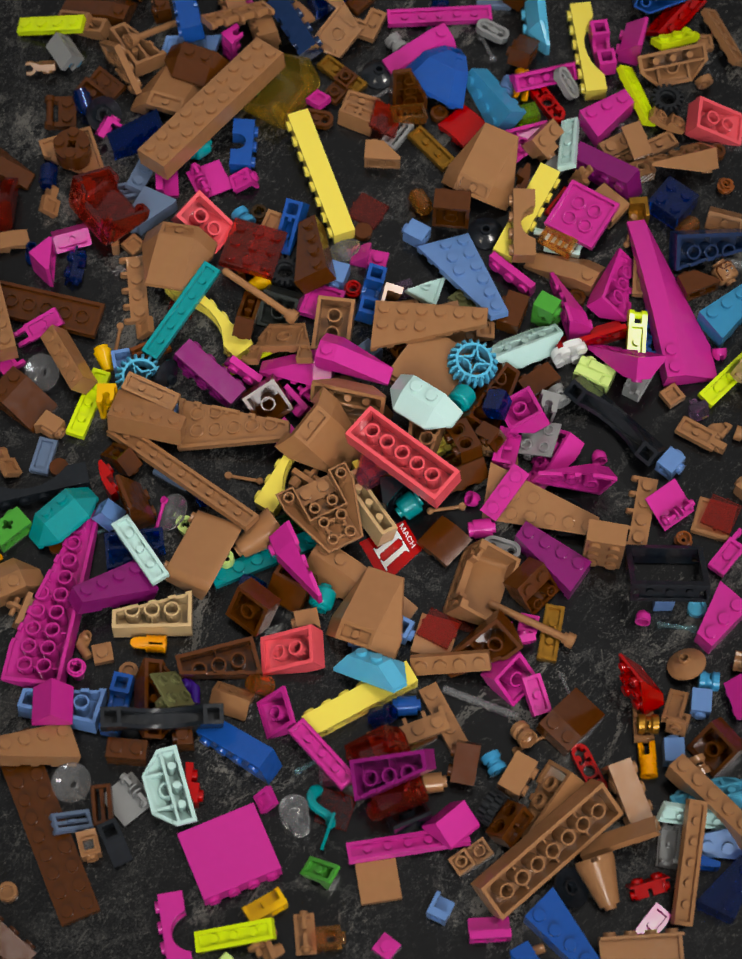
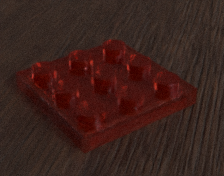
(253, 248)

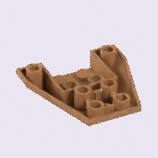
(164, 94)
(486, 166)
(175, 254)
(320, 435)
(326, 508)
(372, 613)

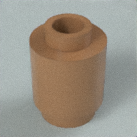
(434, 782)

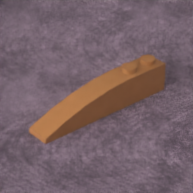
(342, 573)

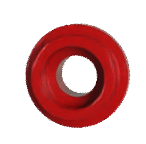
(352, 284)

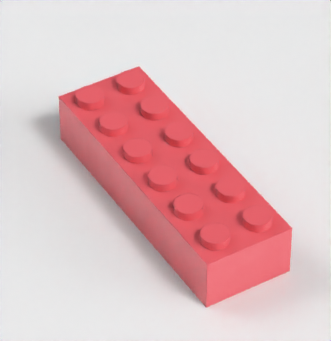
(403, 457)

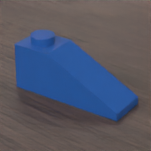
(293, 213)

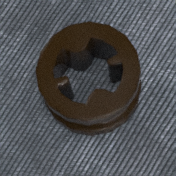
(259, 207)

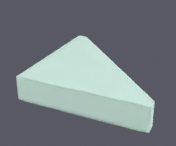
(427, 292)

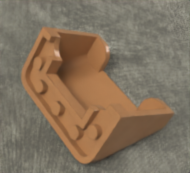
(201, 553)
(479, 580)

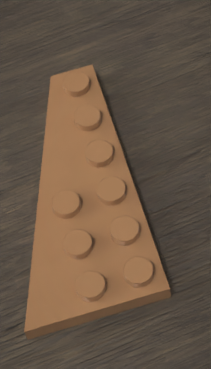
(538, 507)

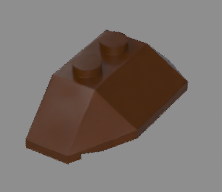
(194, 63)
(146, 692)

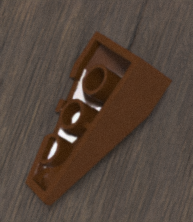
(405, 88)
(12, 168)

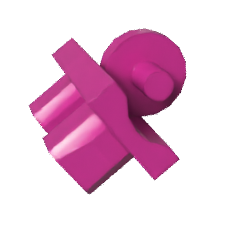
(304, 393)

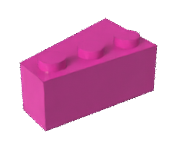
(605, 115)
(720, 618)

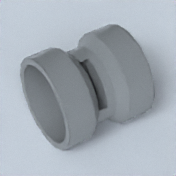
(395, 42)
(559, 388)

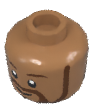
(725, 272)

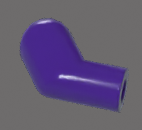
(193, 688)

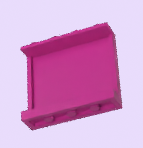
(230, 854)

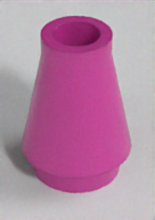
(76, 668)

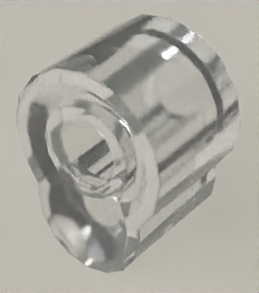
(295, 814)

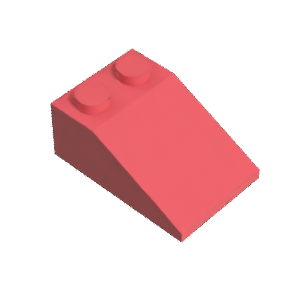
(713, 123)
(205, 214)
(293, 651)

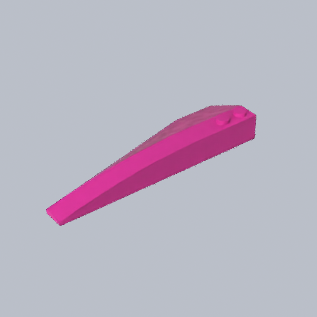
(669, 314)
(51, 624)

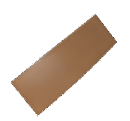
(94, 27)

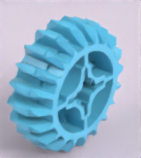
(487, 364)
(134, 366)

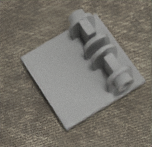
(541, 442)
(128, 798)

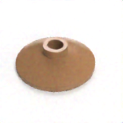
(686, 664)

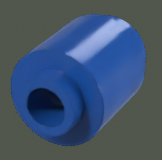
(407, 705)

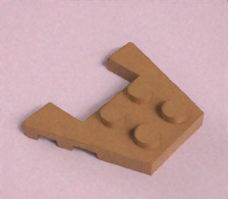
(339, 30)
(281, 338)

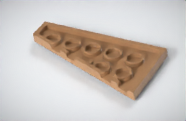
(418, 322)
(226, 427)

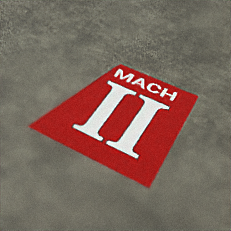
(394, 554)

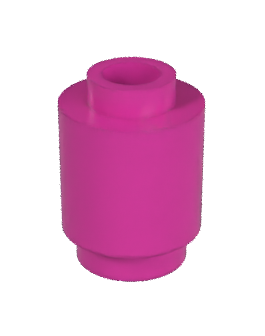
(481, 528)

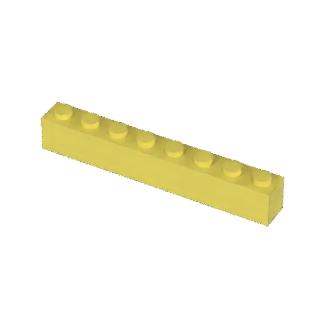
(321, 176)

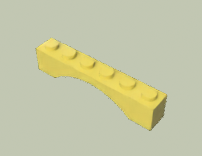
(593, 81)
(231, 344)
(274, 484)

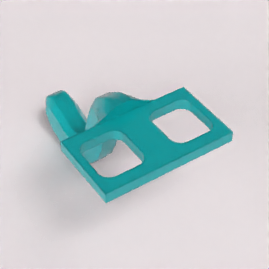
(312, 795)

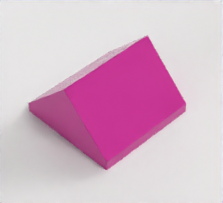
(44, 260)
(52, 703)
(276, 713)
(452, 824)

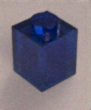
(497, 404)

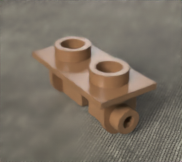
(305, 933)

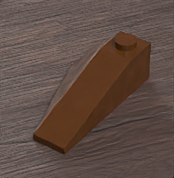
(114, 10)
(495, 634)

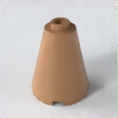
(257, 537)
(601, 879)

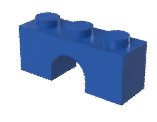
(244, 133)
(370, 292)
(121, 693)

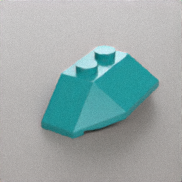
(62, 516)

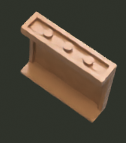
(429, 363)
(643, 946)

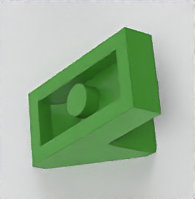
(320, 871)

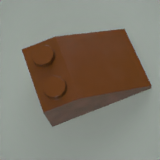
(23, 398)
(136, 502)
(569, 721)

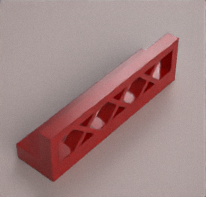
(674, 17)
(601, 334)

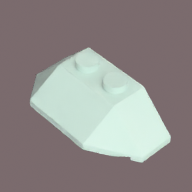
(528, 346)
(423, 403)
(168, 788)

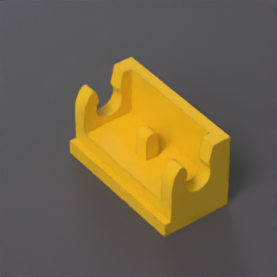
(105, 396)
(266, 906)

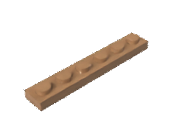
(689, 862)

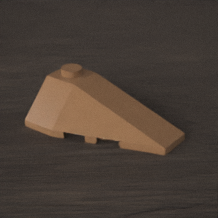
(572, 272)

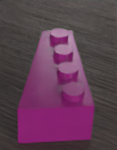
(610, 170)
(208, 373)
(562, 562)
(111, 589)
(383, 772)

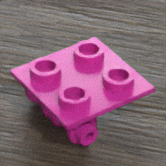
(209, 178)
(670, 504)

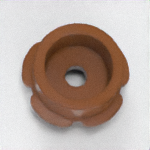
(725, 189)
(683, 535)

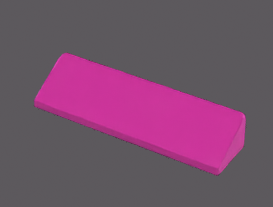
(539, 77)

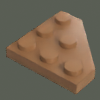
(116, 56)
(48, 152)

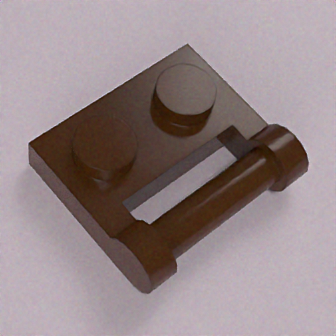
(66, 112)

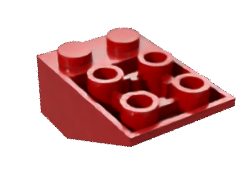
(639, 686)

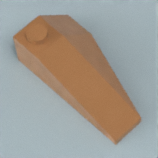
(691, 157)
(553, 788)

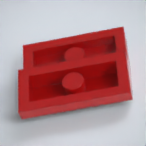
(461, 125)

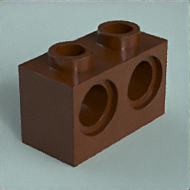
(463, 441)
(509, 824)

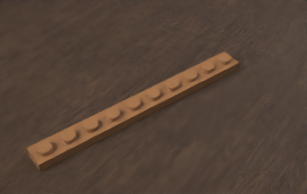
(188, 479)

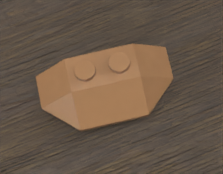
(673, 65)
(352, 396)
(18, 579)

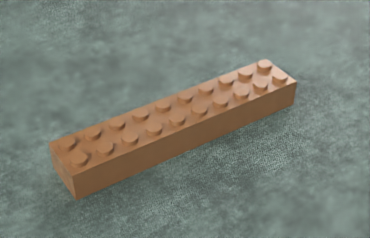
(211, 108)

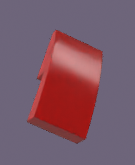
(106, 474)
(194, 788)

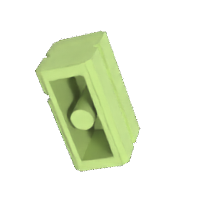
(597, 373)

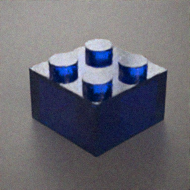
(672, 202)

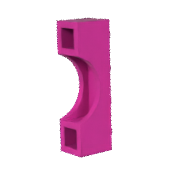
(171, 910)

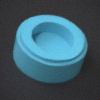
(696, 609)

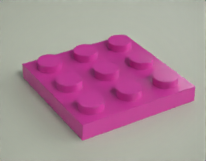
(582, 214)

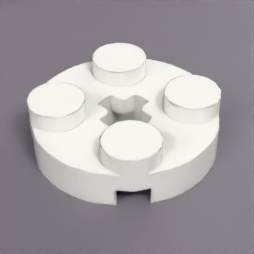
(569, 353)

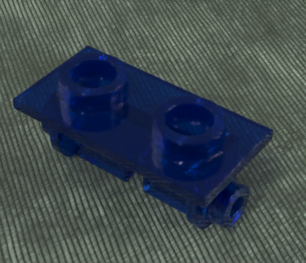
(72, 272)

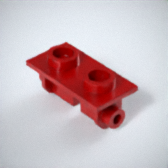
(655, 882)

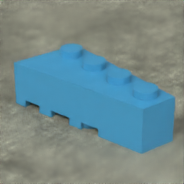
(493, 100)
(722, 316)

